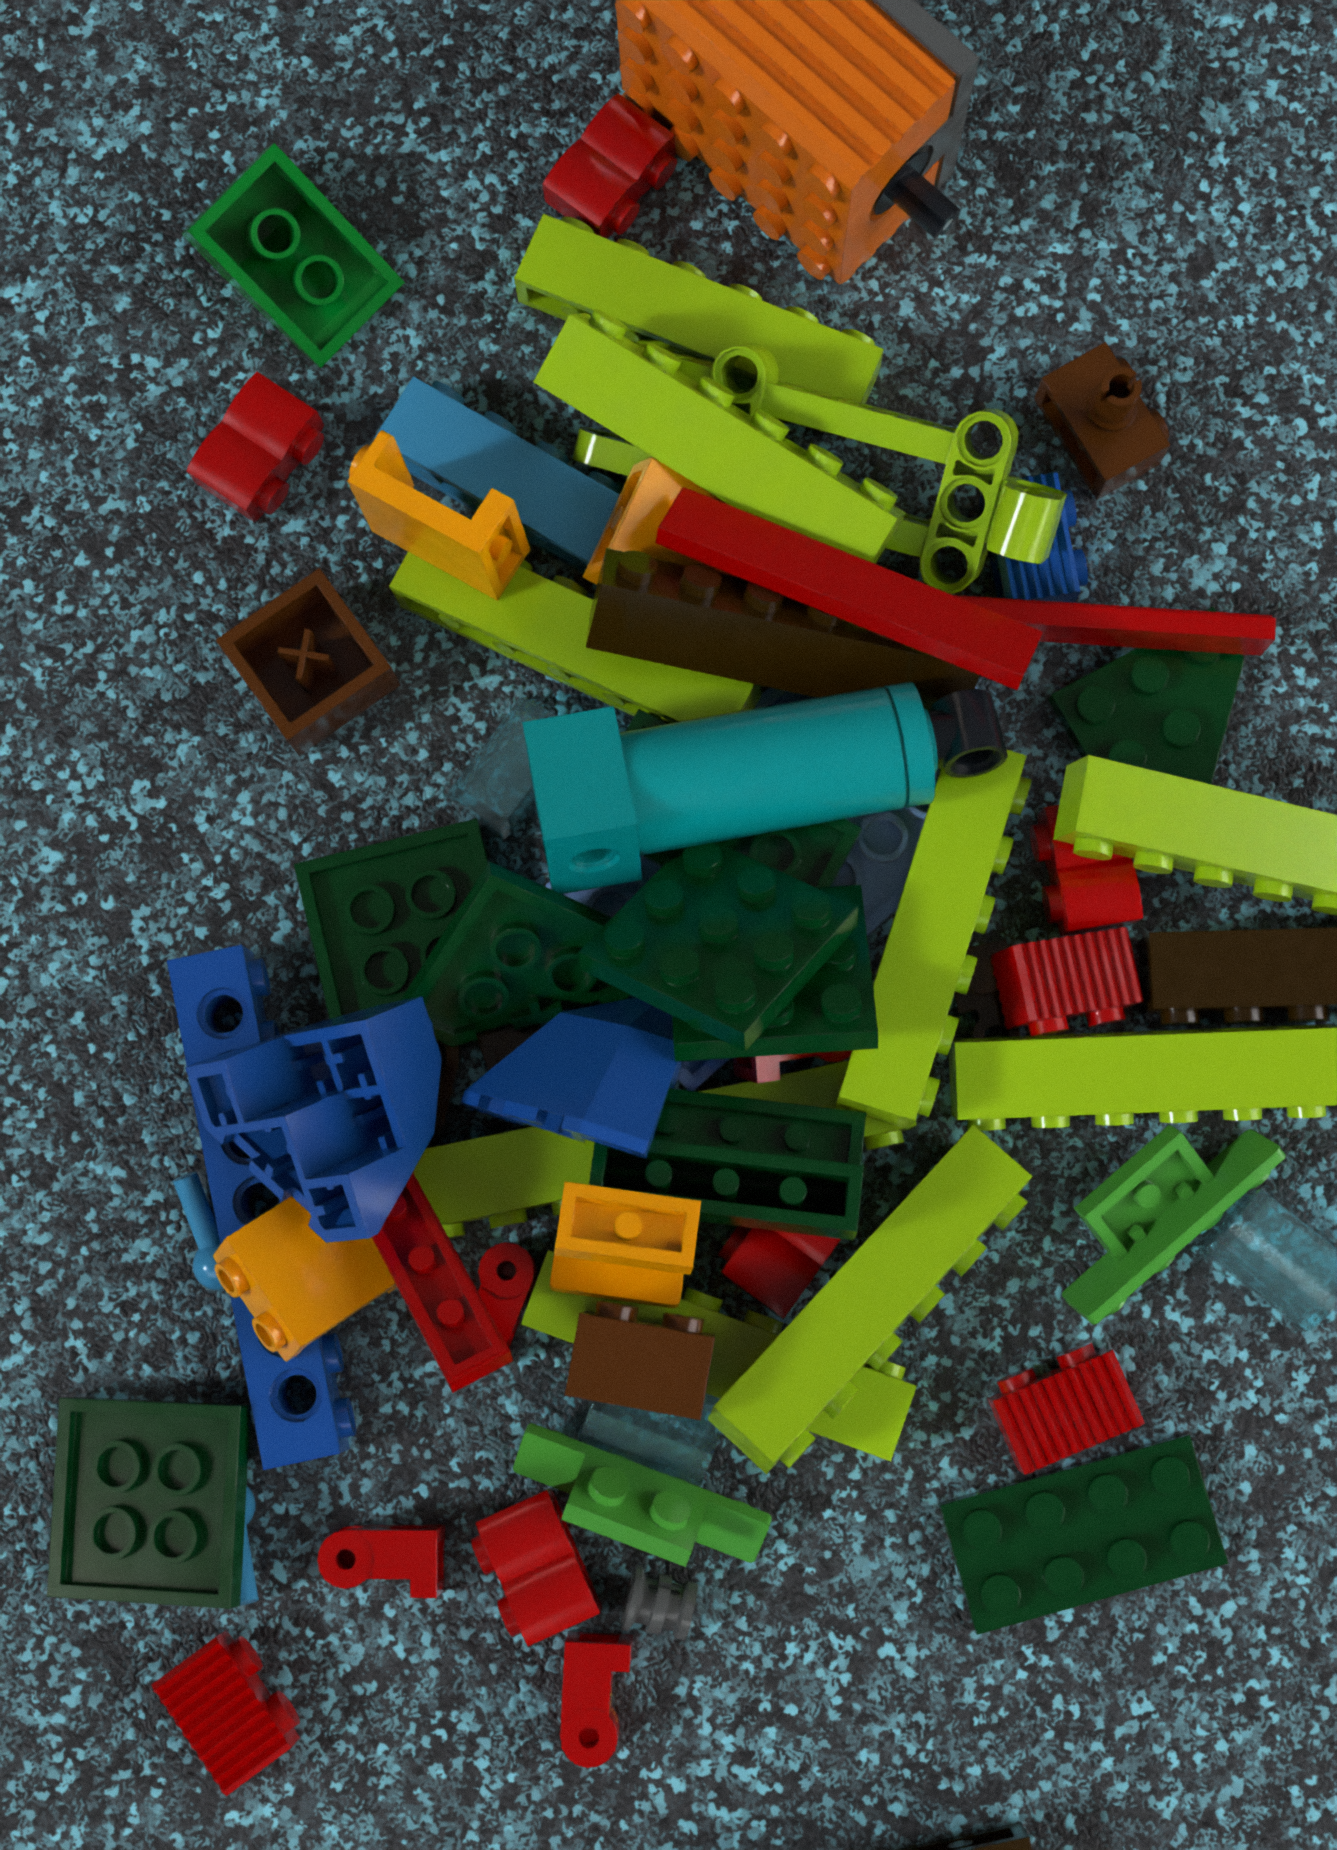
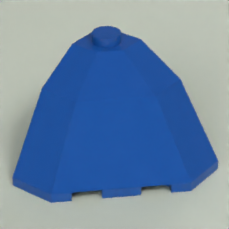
(587, 1076)
(331, 1111)

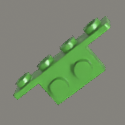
(1159, 1207)
(637, 1502)

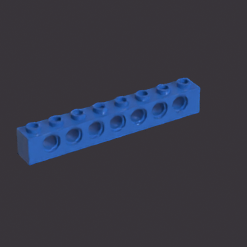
(283, 1433)

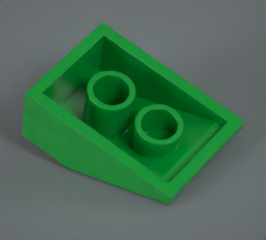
(293, 255)

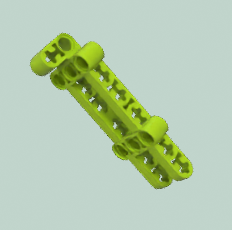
(1017, 514)

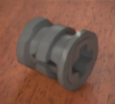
(658, 1603)

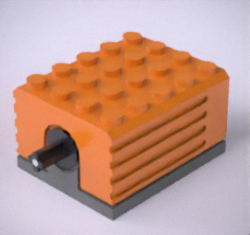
(808, 111)

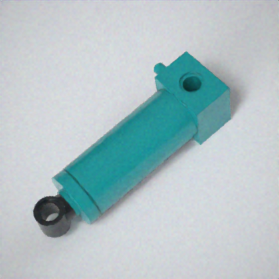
(742, 773)

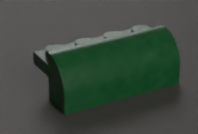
(749, 1163)

